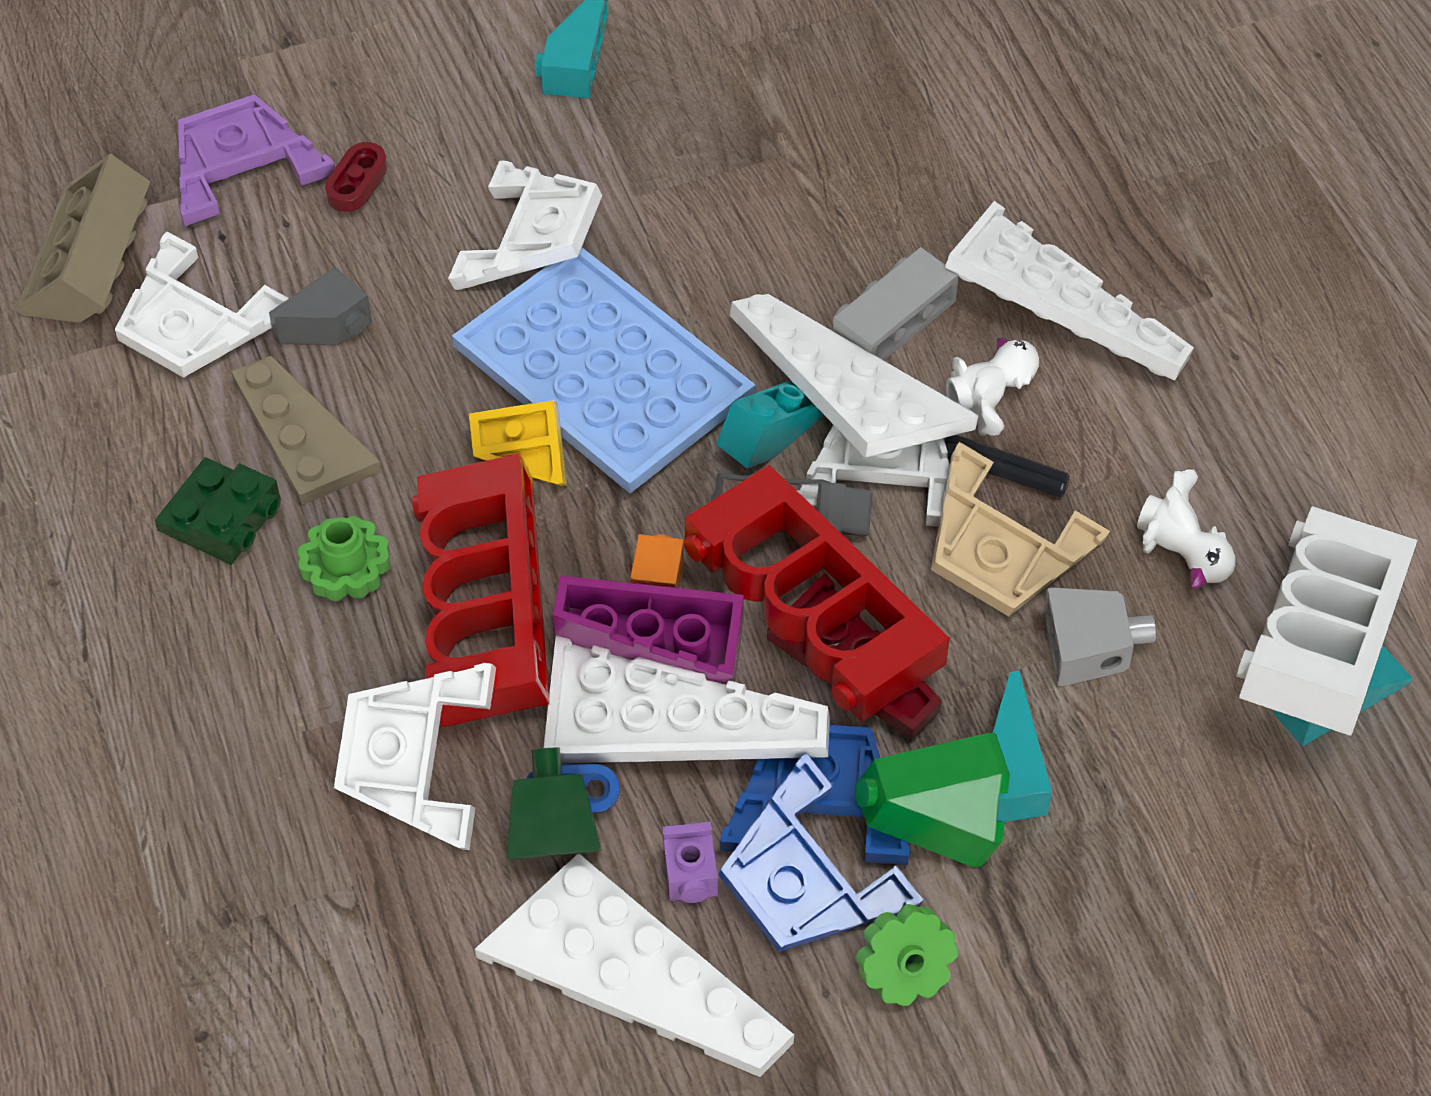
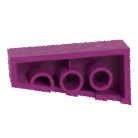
(653, 622)

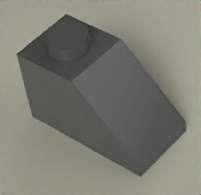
(322, 312)

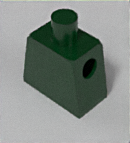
(550, 812)

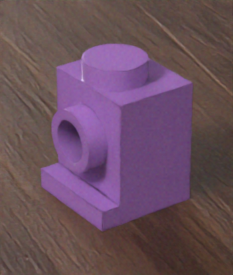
(690, 862)

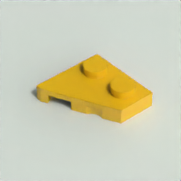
(525, 430)

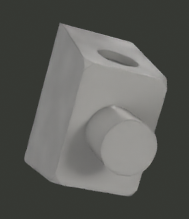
(1092, 633)

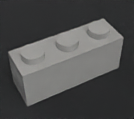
(898, 304)

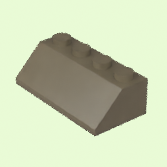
(85, 243)

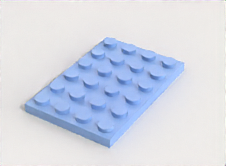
(620, 368)

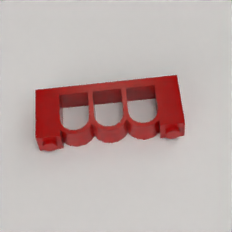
(470, 499)
(860, 678)

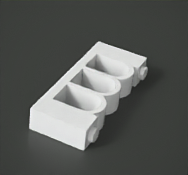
(1328, 620)

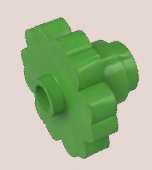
(344, 558)
(907, 954)

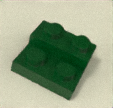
(220, 509)

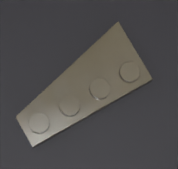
(302, 434)

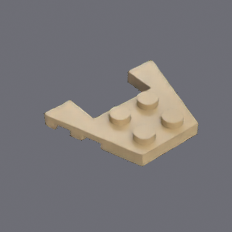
(995, 554)

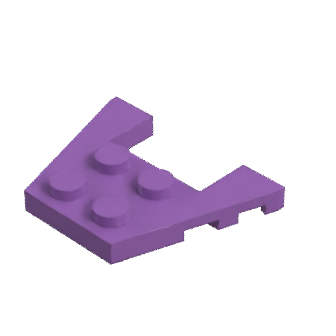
(233, 141)

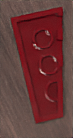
(906, 713)

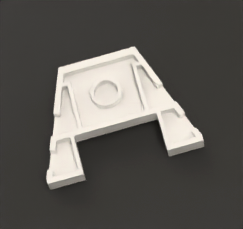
(543, 230)
(182, 325)
(911, 466)
(392, 748)

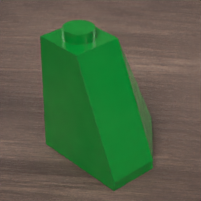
(940, 797)

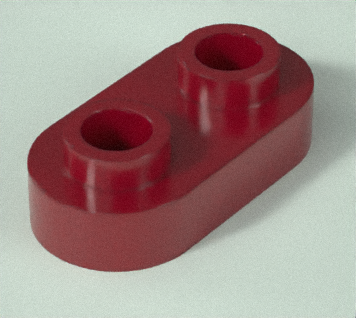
(350, 183)

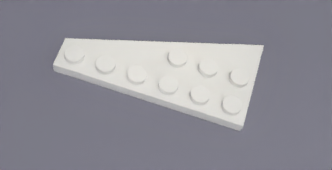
(1062, 290)
(854, 389)
(660, 712)
(622, 960)

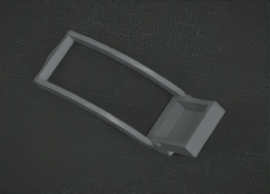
(842, 506)

